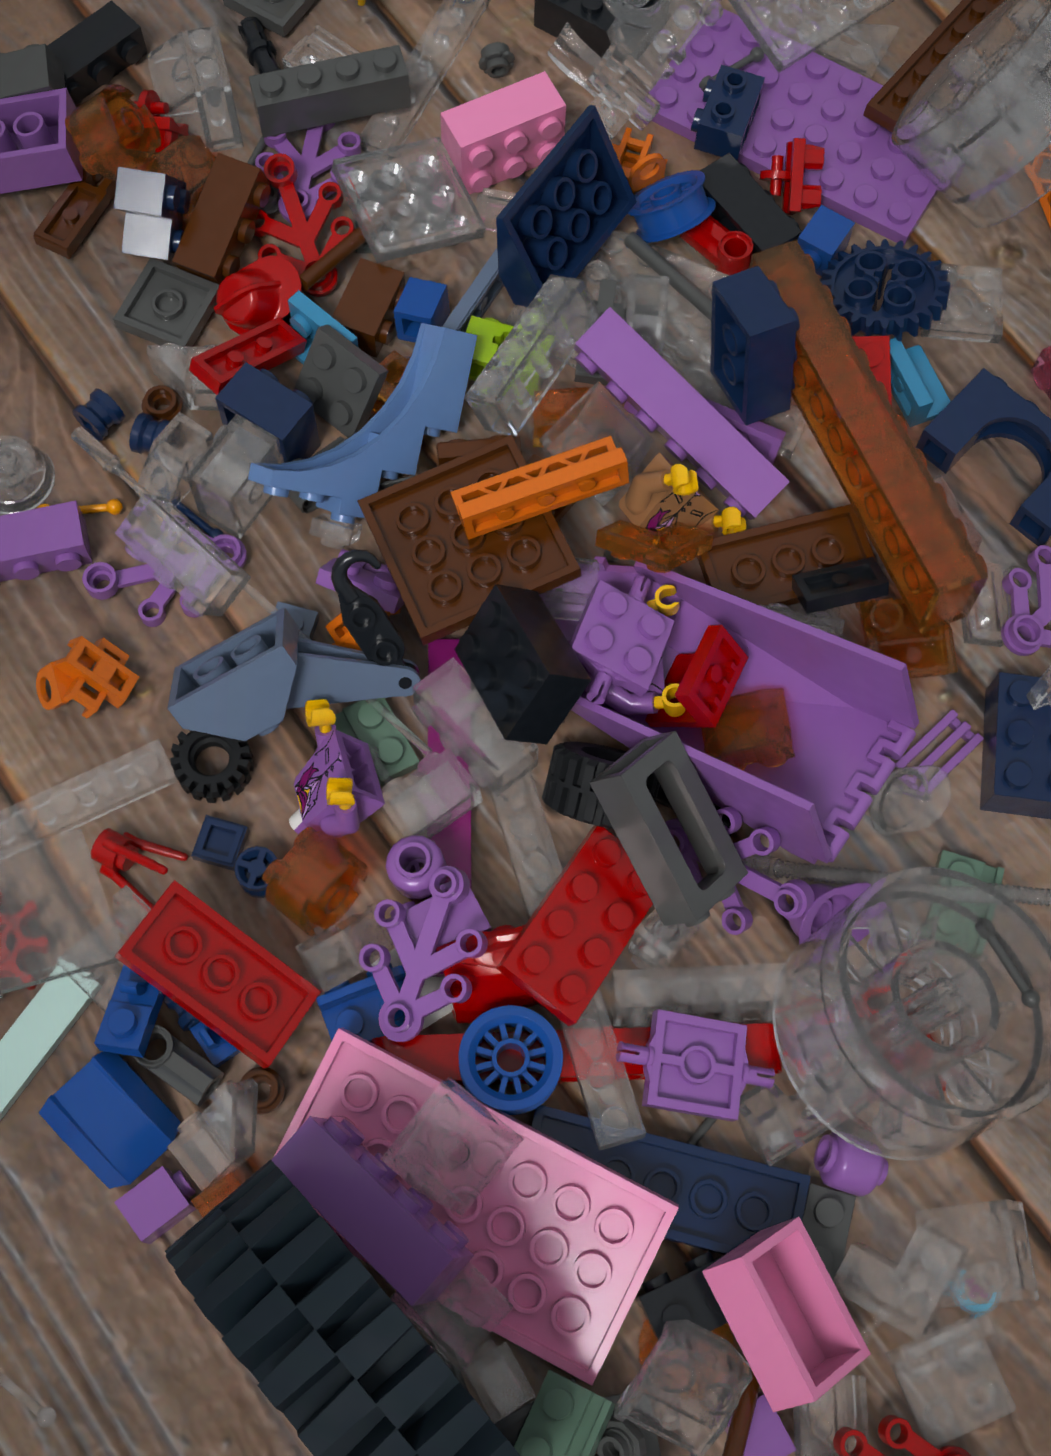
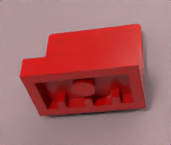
(704, 681)

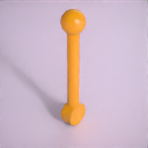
(113, 506)

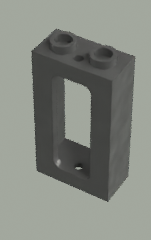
(648, 840)

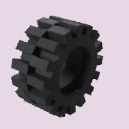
(216, 785)

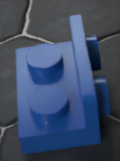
(358, 1006)

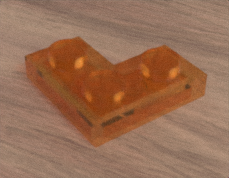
(659, 549)

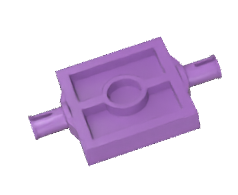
(620, 639)
(695, 1065)

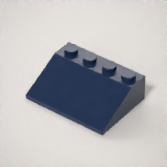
(562, 210)

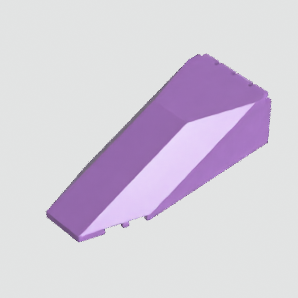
(841, 702)

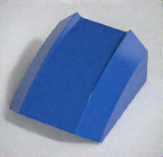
(111, 1119)

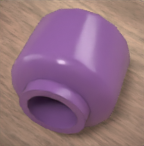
(411, 854)
(848, 1167)

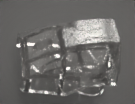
(686, 1387)

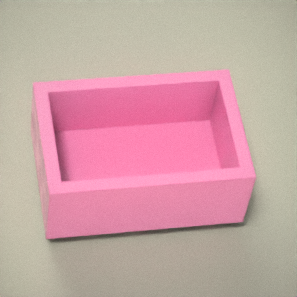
(504, 131)
(786, 1315)

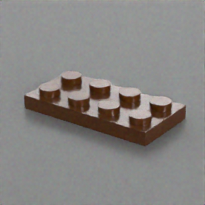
(761, 560)

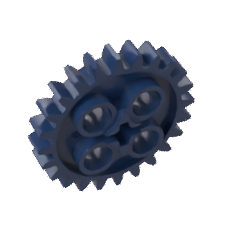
(910, 299)

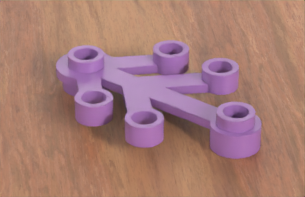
(309, 163)
(144, 573)
(1028, 625)
(754, 880)
(420, 959)

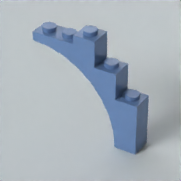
(390, 443)

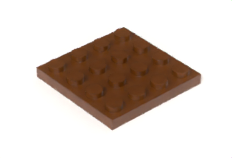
(434, 563)

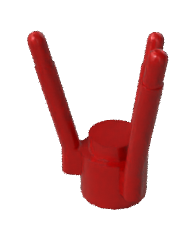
(122, 851)

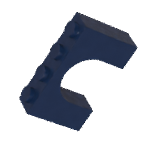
(994, 410)

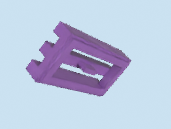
(961, 730)

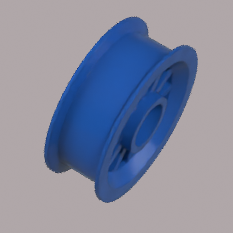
(671, 206)
(540, 1030)

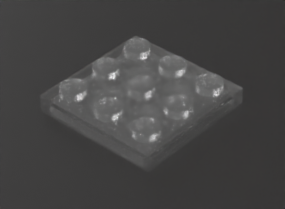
(408, 199)

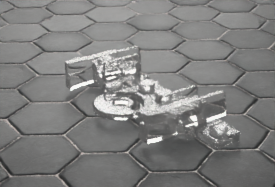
(635, 57)

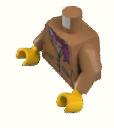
(672, 495)

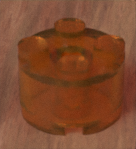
(113, 132)
(314, 881)

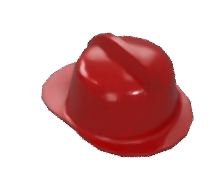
(257, 293)

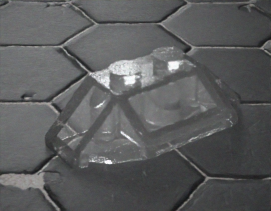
(195, 83)

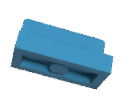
(915, 384)

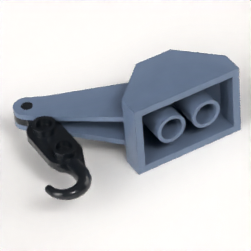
(265, 669)

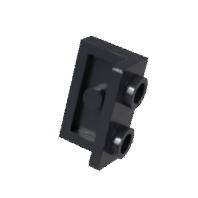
(682, 1298)

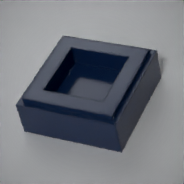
(220, 842)

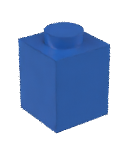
(825, 237)
(420, 303)

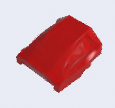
(489, 985)

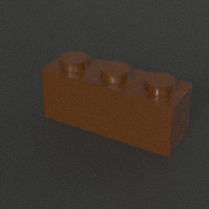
(222, 219)

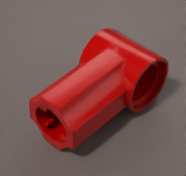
(724, 248)

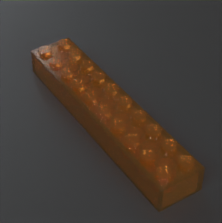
(872, 452)

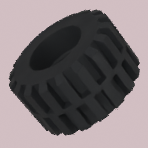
(568, 780)

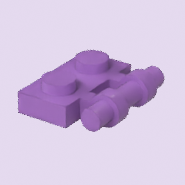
(370, 580)

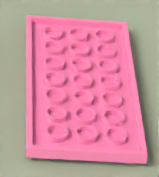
(546, 1231)

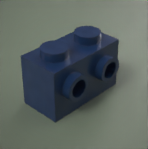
(728, 112)

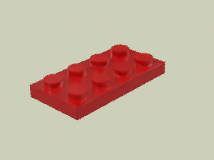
(578, 928)
(218, 974)

